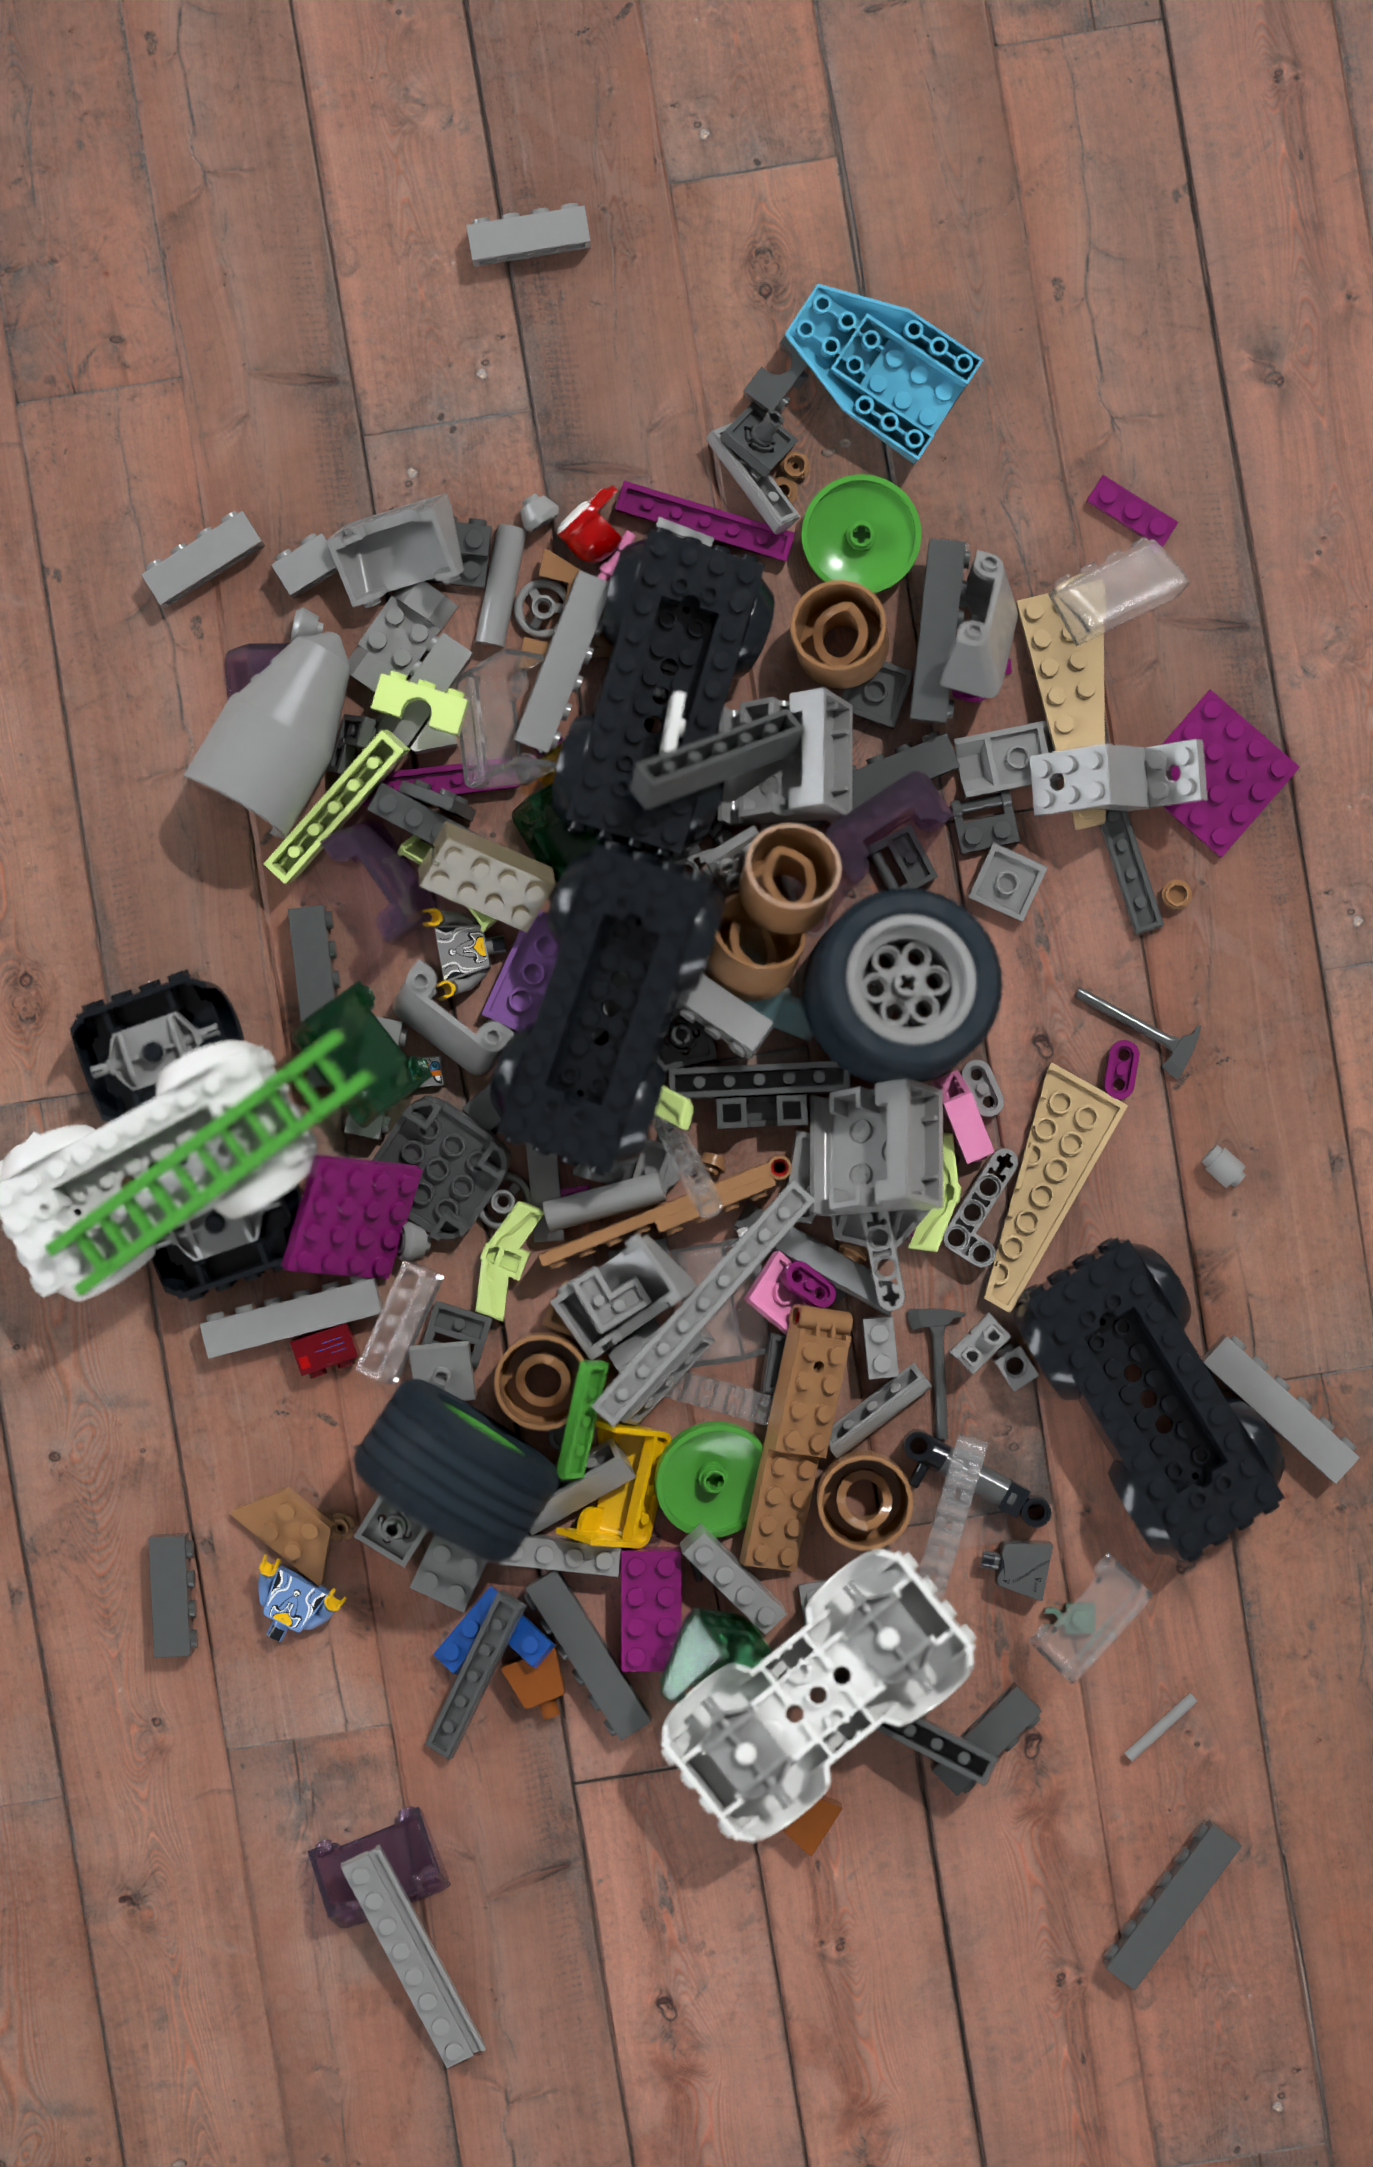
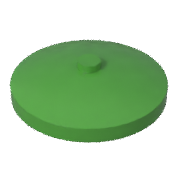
(861, 532)
(709, 1477)

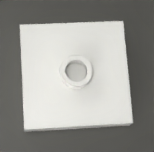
(673, 723)

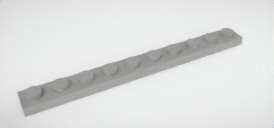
(703, 1303)

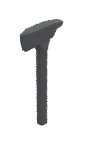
(1180, 1048)
(936, 1320)

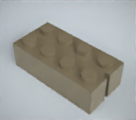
(486, 877)

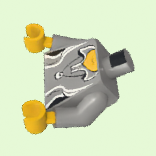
(462, 950)

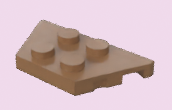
(291, 1529)

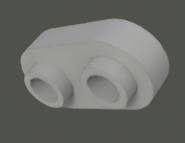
(983, 1087)

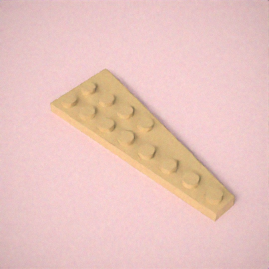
(1068, 684)
(1061, 1150)

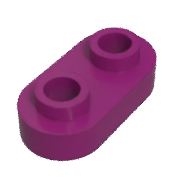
(1122, 1070)
(806, 1283)

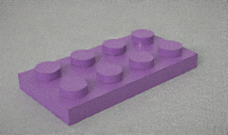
(524, 976)

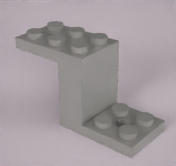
(1118, 777)

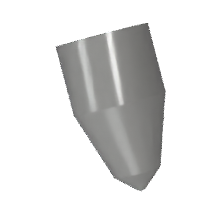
(278, 732)

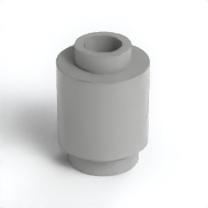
(1224, 1166)

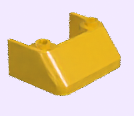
(628, 1512)

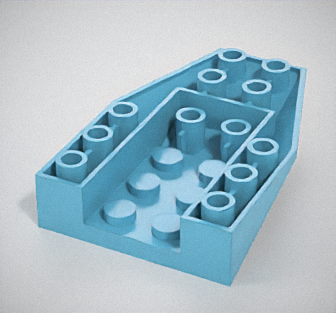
(882, 365)

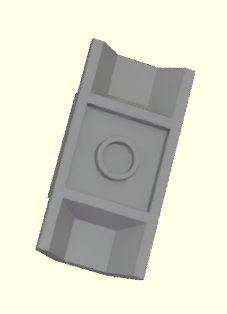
(400, 633)
(1000, 758)

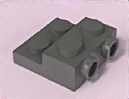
(475, 551)

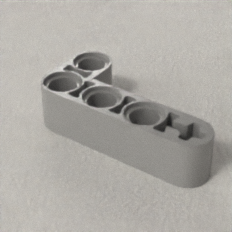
(985, 1203)

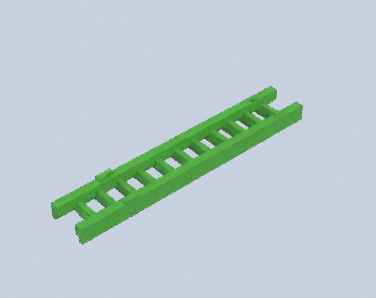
(224, 1181)

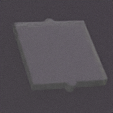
(984, 1525)

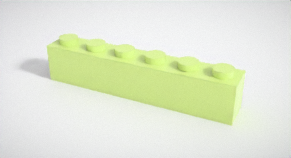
(337, 806)

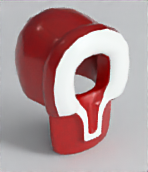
(588, 532)

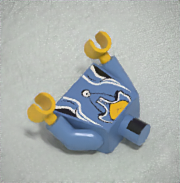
(293, 1600)

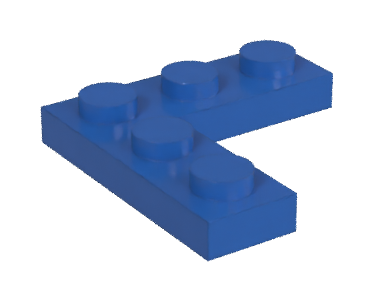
(526, 1639)

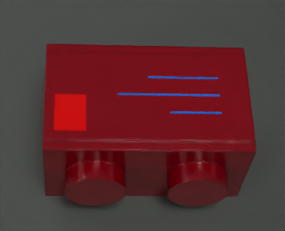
(325, 1349)

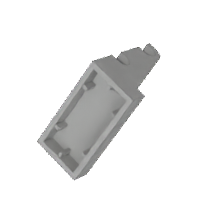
(801, 786)
(877, 1149)

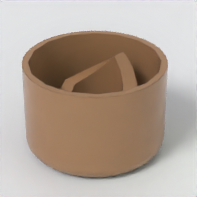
(833, 606)
(792, 852)
(736, 971)
(511, 1386)
(871, 1530)

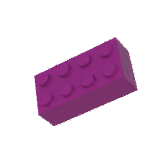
(650, 1606)

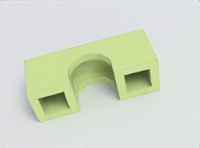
(396, 693)

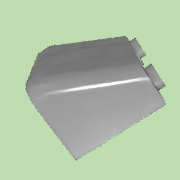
(397, 550)
(984, 642)
(416, 1008)
(657, 1272)

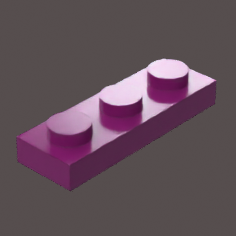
(1131, 511)

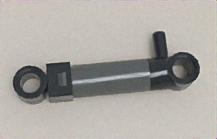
(991, 1486)

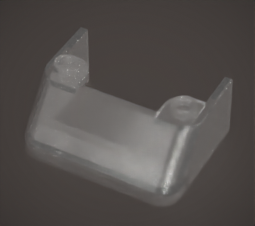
(491, 721)
(1092, 1619)

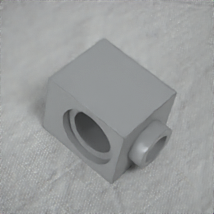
(1024, 1375)

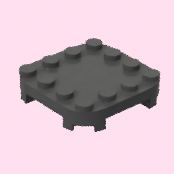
(458, 1162)

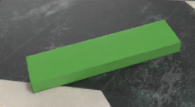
(581, 1419)

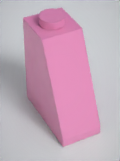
(964, 1117)

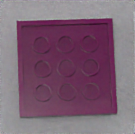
(1240, 773)
(351, 1217)

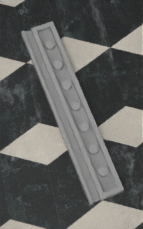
(413, 1956)

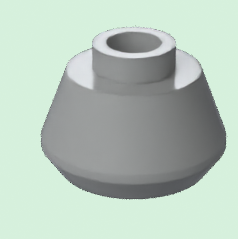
(538, 512)
(305, 623)
(413, 1242)

